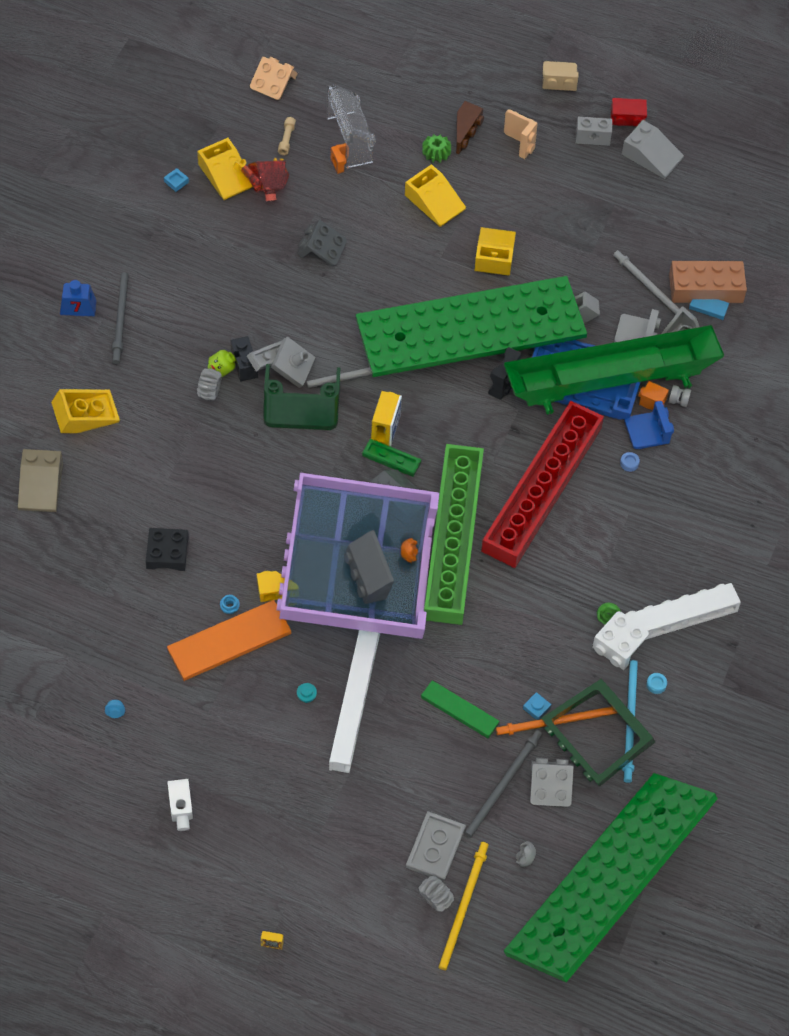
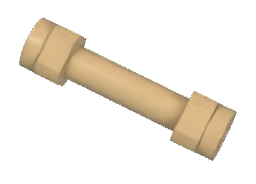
(289, 126)

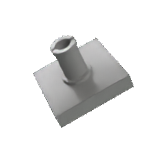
(293, 362)

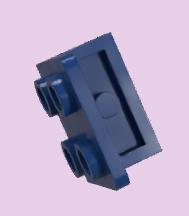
(650, 428)

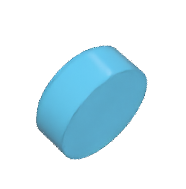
(656, 683)

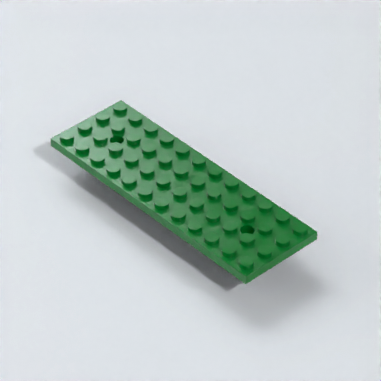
(470, 326)
(610, 876)

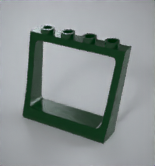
(602, 689)

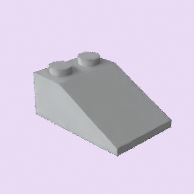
(651, 150)

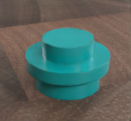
(306, 692)

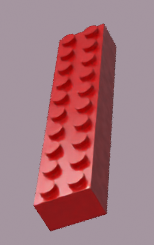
(542, 484)

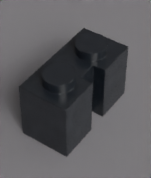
(240, 349)

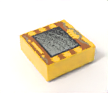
(272, 940)

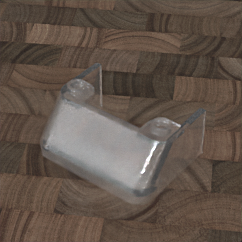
(346, 108)

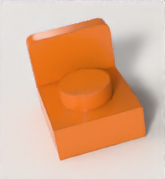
(338, 156)

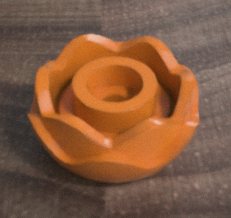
(409, 550)

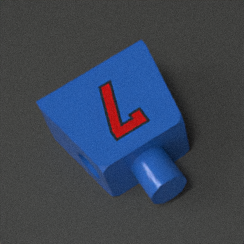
(78, 299)

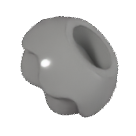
(526, 854)

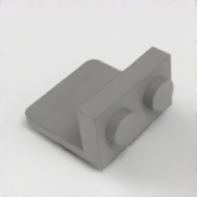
(635, 327)
(551, 782)

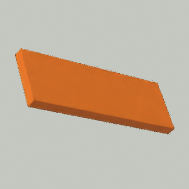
(228, 640)

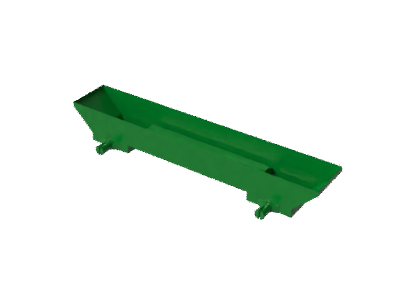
(666, 355)

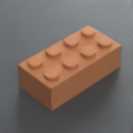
(707, 281)

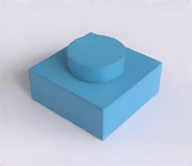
(176, 180)
(537, 706)

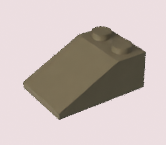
(40, 480)

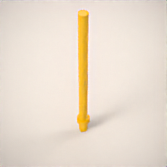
(480, 857)

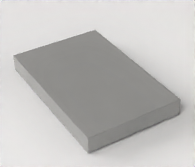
(435, 846)

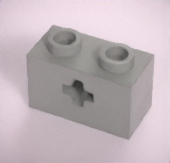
(593, 131)

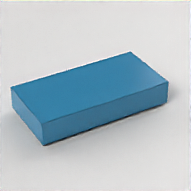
(711, 307)

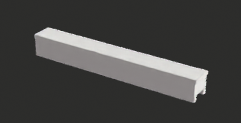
(354, 701)

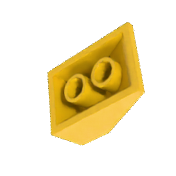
(84, 409)

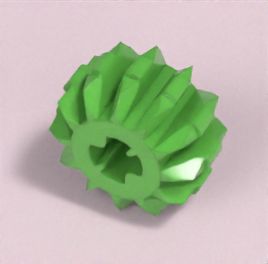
(436, 148)

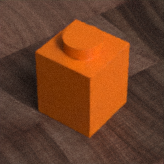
(652, 394)

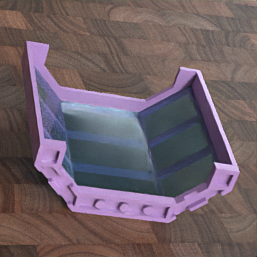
(328, 519)

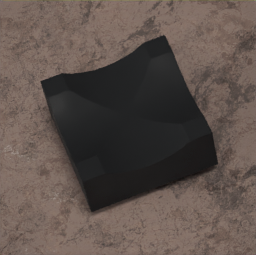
(499, 376)
(167, 548)

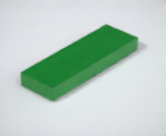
(391, 457)

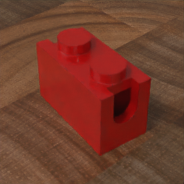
(628, 111)

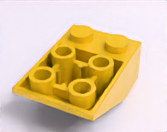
(218, 165)
(434, 195)
(495, 251)

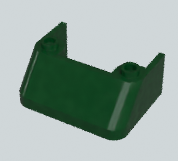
(301, 410)

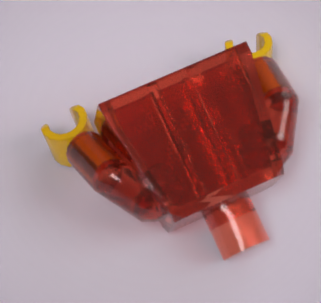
(265, 176)

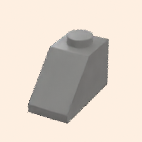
(587, 306)

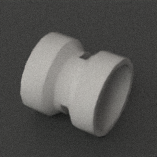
(675, 395)

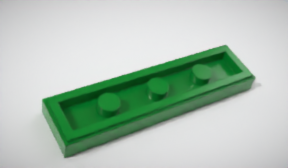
(460, 709)

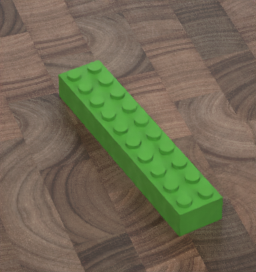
(453, 534)

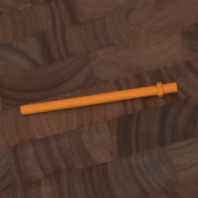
(511, 728)

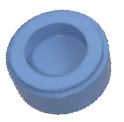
(629, 461)

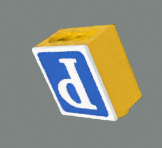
(386, 417)

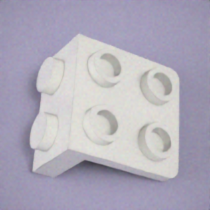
(619, 639)

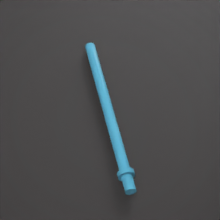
(629, 768)

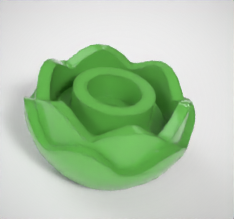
(604, 609)

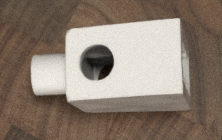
(180, 797)

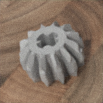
(209, 384)
(436, 893)

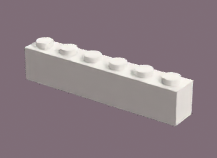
(687, 610)

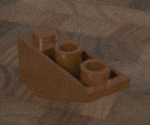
(467, 121)

